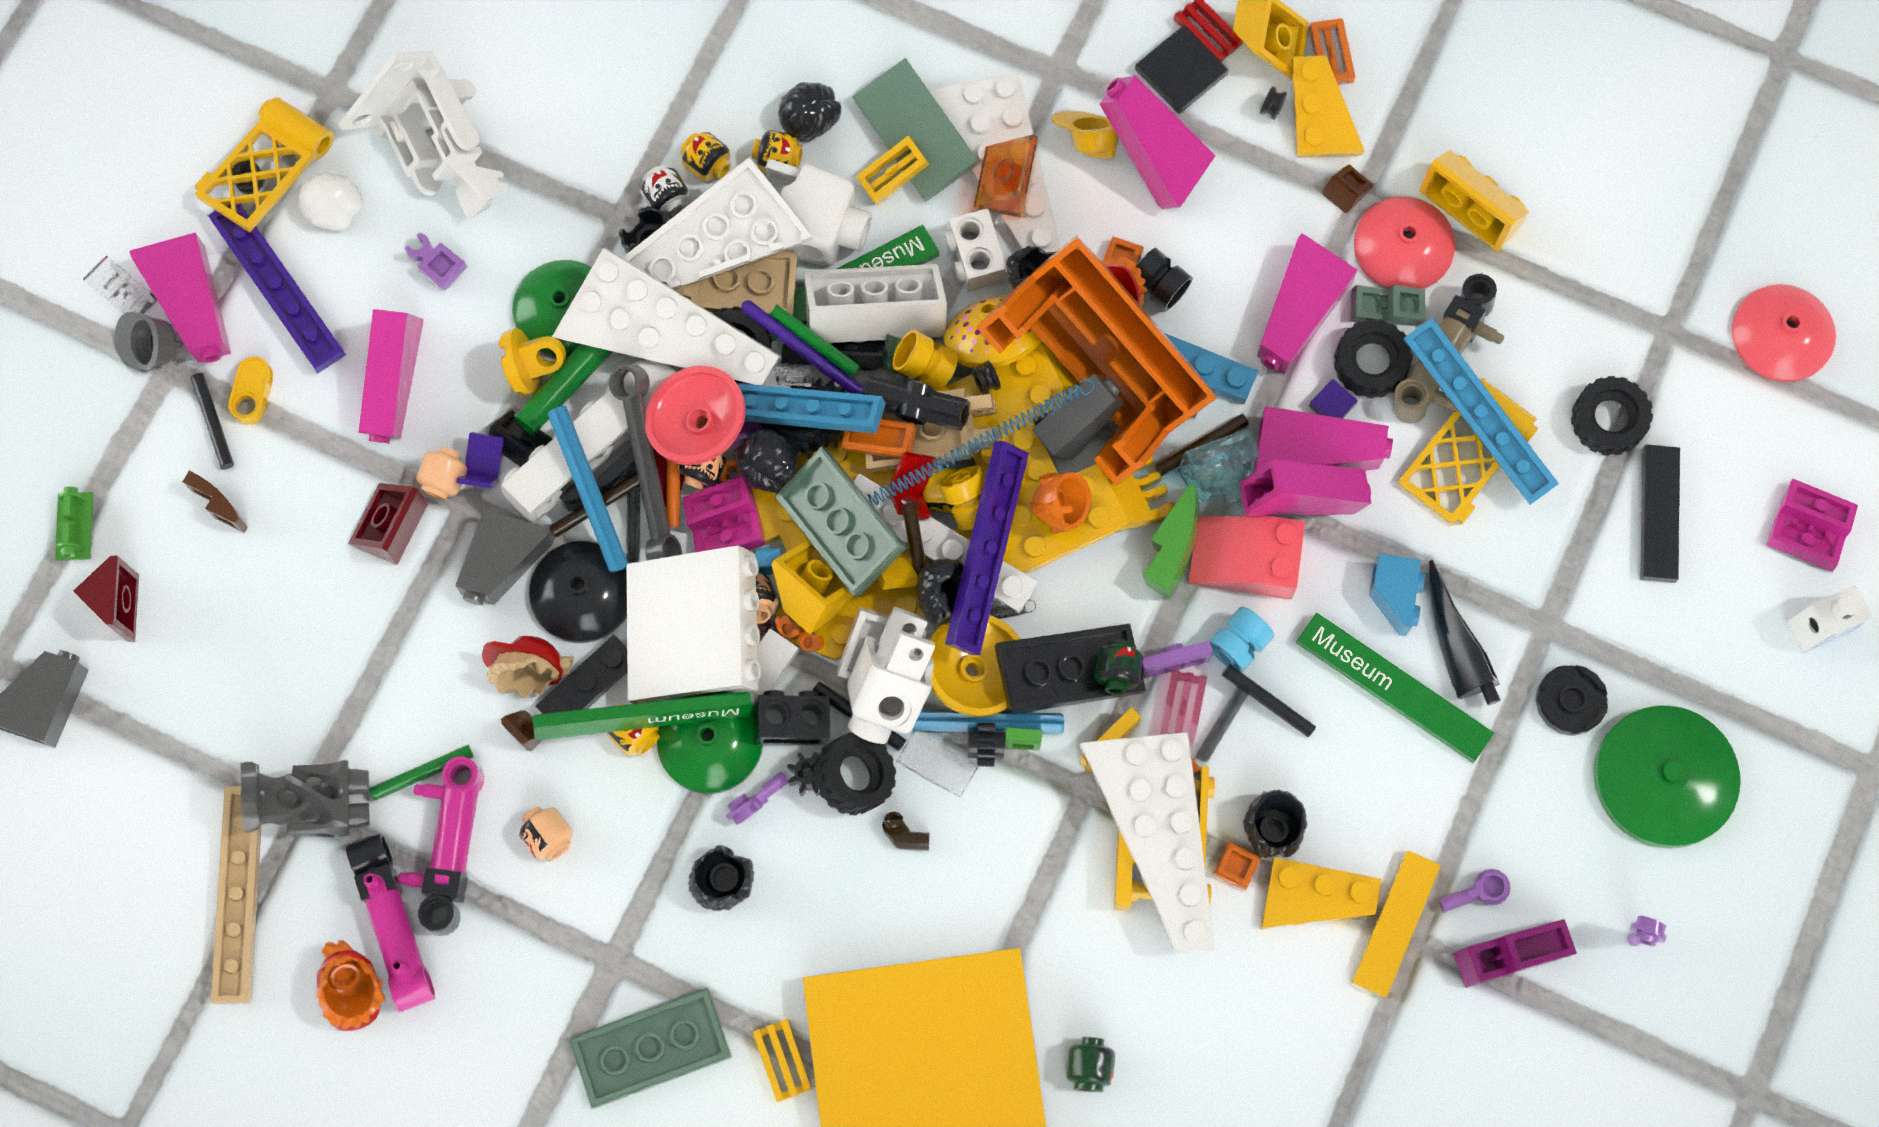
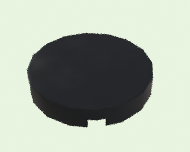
(1572, 700)

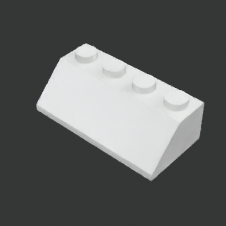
(875, 301)

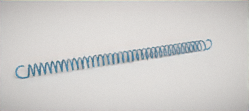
(975, 439)

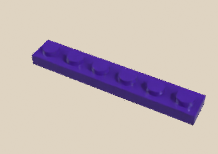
(280, 291)
(987, 548)

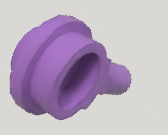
(744, 807)
(1489, 887)
(1647, 932)

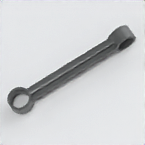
(662, 542)

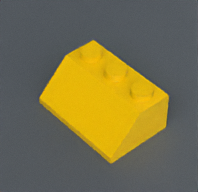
(1473, 199)

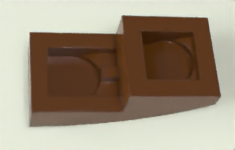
(218, 505)

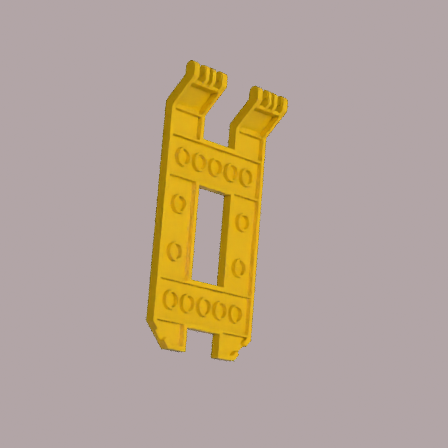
(1030, 539)

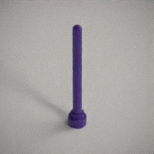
(801, 347)

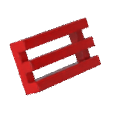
(1200, 5)

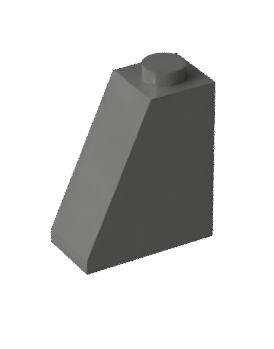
(1077, 423)
(500, 556)
(42, 697)

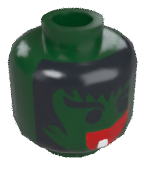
(1119, 666)
(1090, 1065)

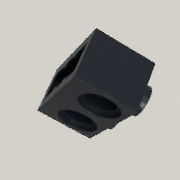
(793, 728)

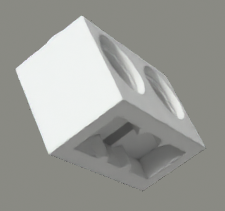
(982, 249)

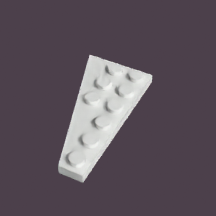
(992, 113)
(721, 230)
(644, 318)
(1156, 811)

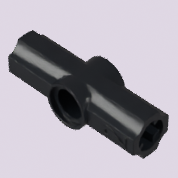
(919, 403)

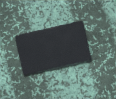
(517, 441)

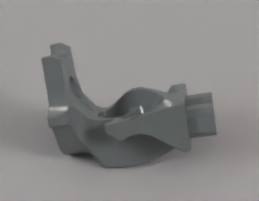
(329, 800)

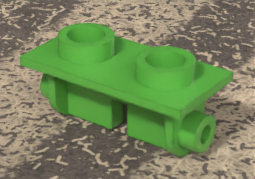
(74, 525)

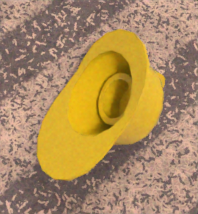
(1090, 132)

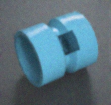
(1243, 636)

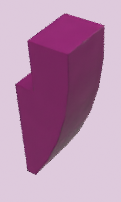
(1514, 953)

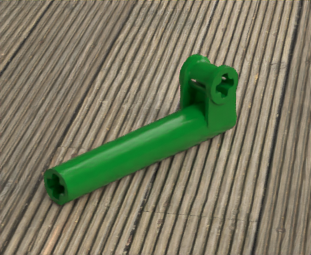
(560, 386)

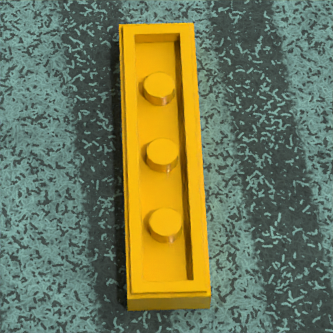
(1396, 924)

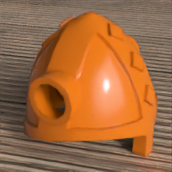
(1061, 501)

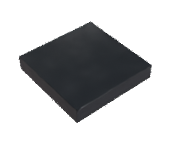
(1181, 69)

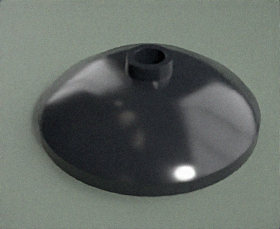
(582, 613)

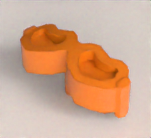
(790, 629)

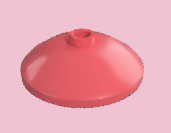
(1397, 260)
(1771, 345)
(684, 404)

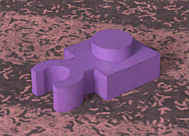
(437, 264)

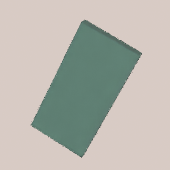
(903, 106)
(840, 522)
(650, 1048)

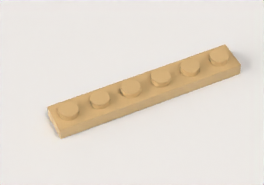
(235, 905)

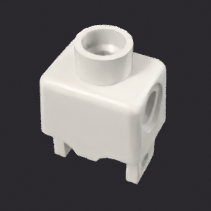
(826, 209)
(891, 679)

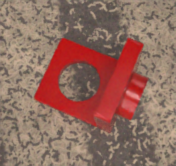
(907, 464)

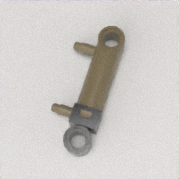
(1461, 325)

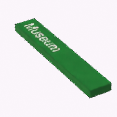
(908, 249)
(1395, 687)
(642, 715)

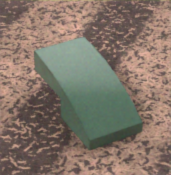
(1393, 305)

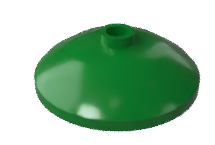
(534, 299)
(711, 764)

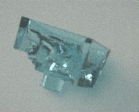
(1220, 466)

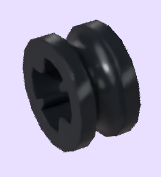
(1273, 103)
(242, 168)
(986, 378)

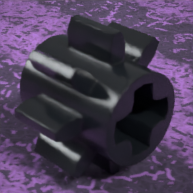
(986, 744)
(799, 779)

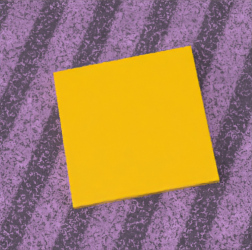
(925, 1044)

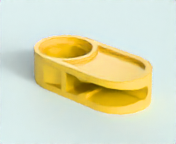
(252, 382)

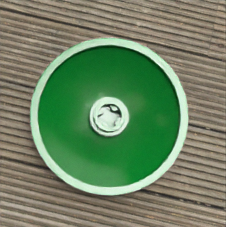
(1667, 776)

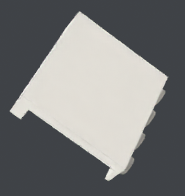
(692, 624)

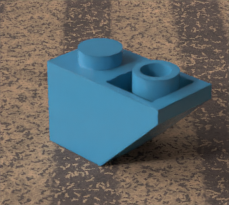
(1395, 588)

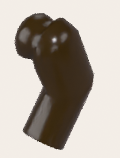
(900, 834)

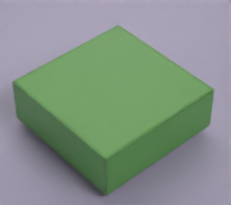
(1023, 739)

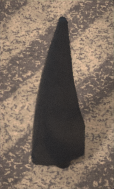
(1462, 653)

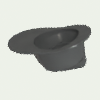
(145, 340)

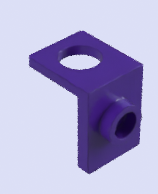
(483, 460)

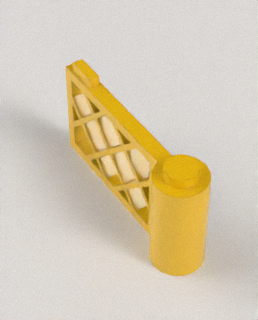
(284, 126)
(1520, 418)

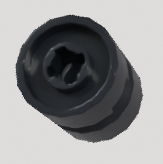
(1163, 282)

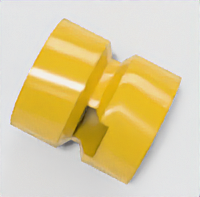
(922, 359)
(964, 491)

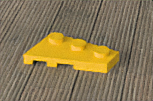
(1320, 111)
(1312, 893)

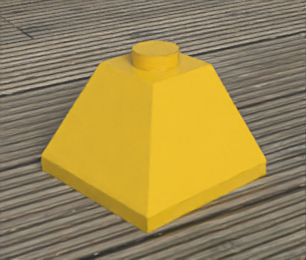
(1271, 32)
(809, 587)

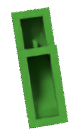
(1174, 544)

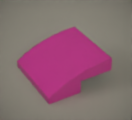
(724, 516)
(1812, 525)

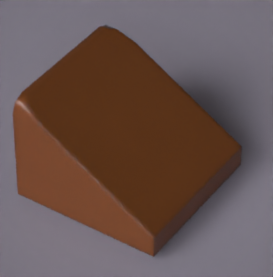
(1347, 188)
(521, 728)

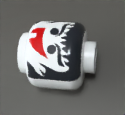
(664, 190)

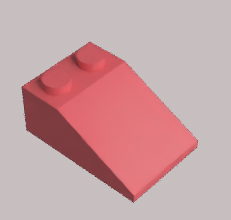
(1248, 554)

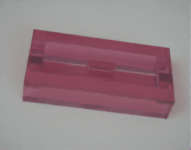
(1188, 679)

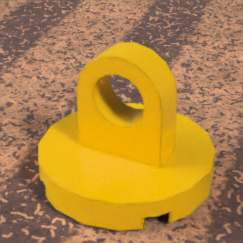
(523, 362)

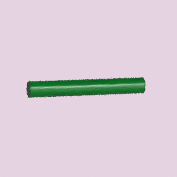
(814, 340)
(417, 774)

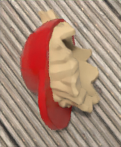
(524, 665)

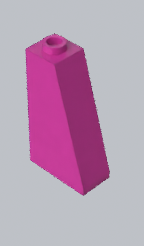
(1156, 140)
(186, 291)
(1306, 298)
(389, 373)
(1321, 440)
(1304, 489)

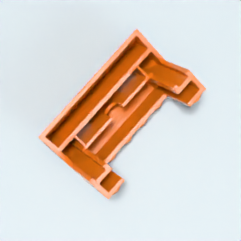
(1104, 332)

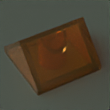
(1007, 176)

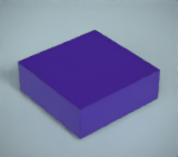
(1333, 401)

